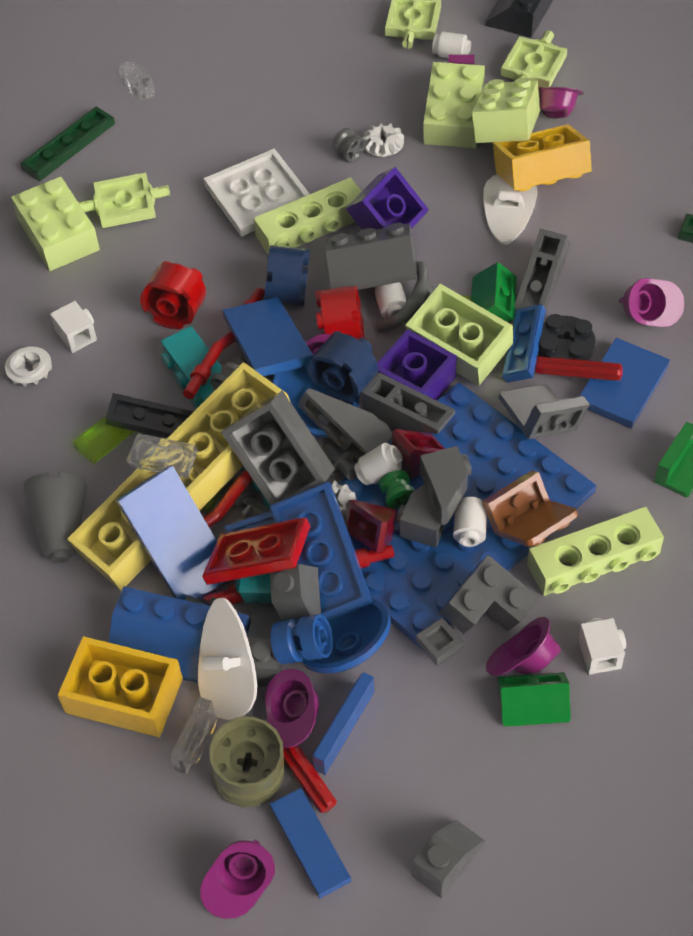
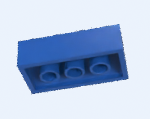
(162, 627)

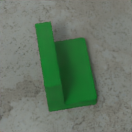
(495, 291)
(676, 466)
(534, 699)

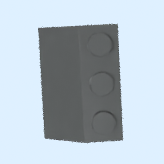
(372, 257)
(278, 449)

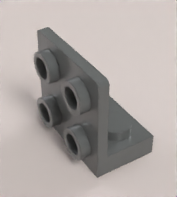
(541, 412)

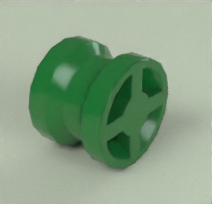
(396, 488)

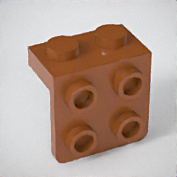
(525, 512)

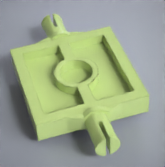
(413, 20)
(534, 60)
(124, 200)

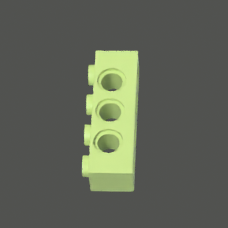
(307, 217)
(605, 538)

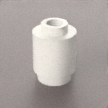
(450, 44)
(390, 299)
(378, 463)
(470, 522)

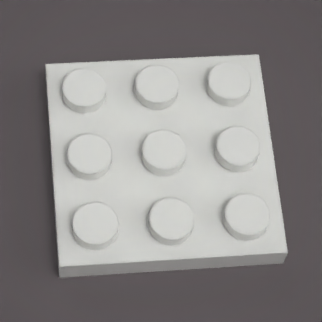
(254, 189)

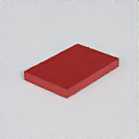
(257, 551)

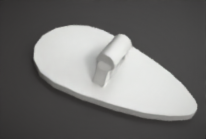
(507, 209)
(226, 663)

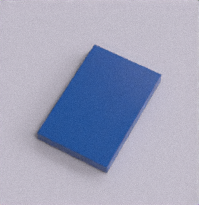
(626, 398)

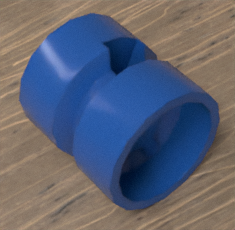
(301, 639)

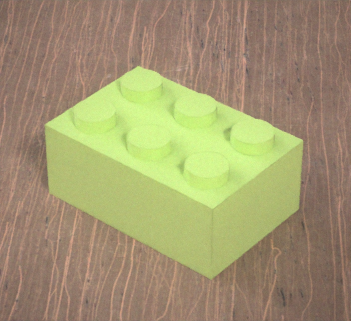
(450, 104)
(506, 111)
(55, 223)
(464, 330)

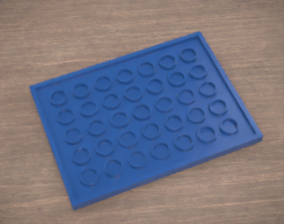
(425, 577)

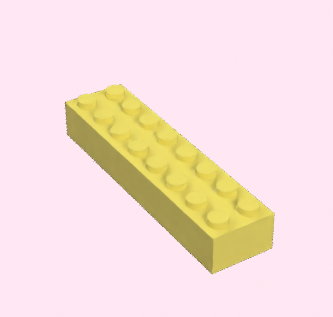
(106, 535)

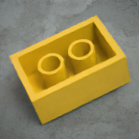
(543, 158)
(121, 686)

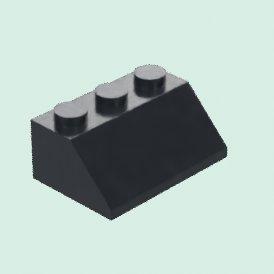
(518, 16)

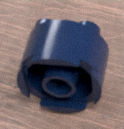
(287, 274)
(343, 366)

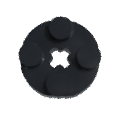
(570, 328)

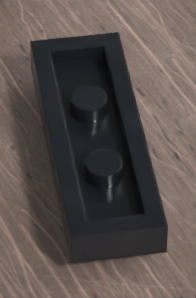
(145, 416)

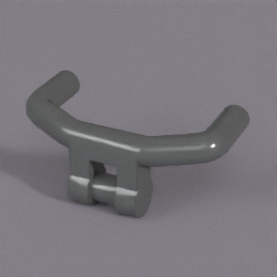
(419, 295)

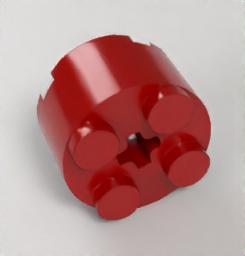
(173, 295)
(340, 311)

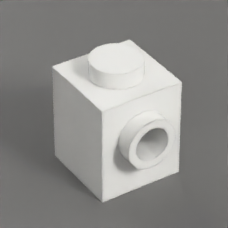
(74, 326)
(602, 645)

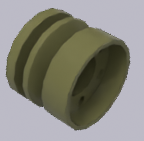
(241, 744)

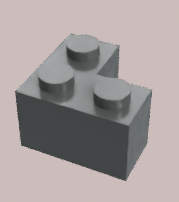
(488, 591)

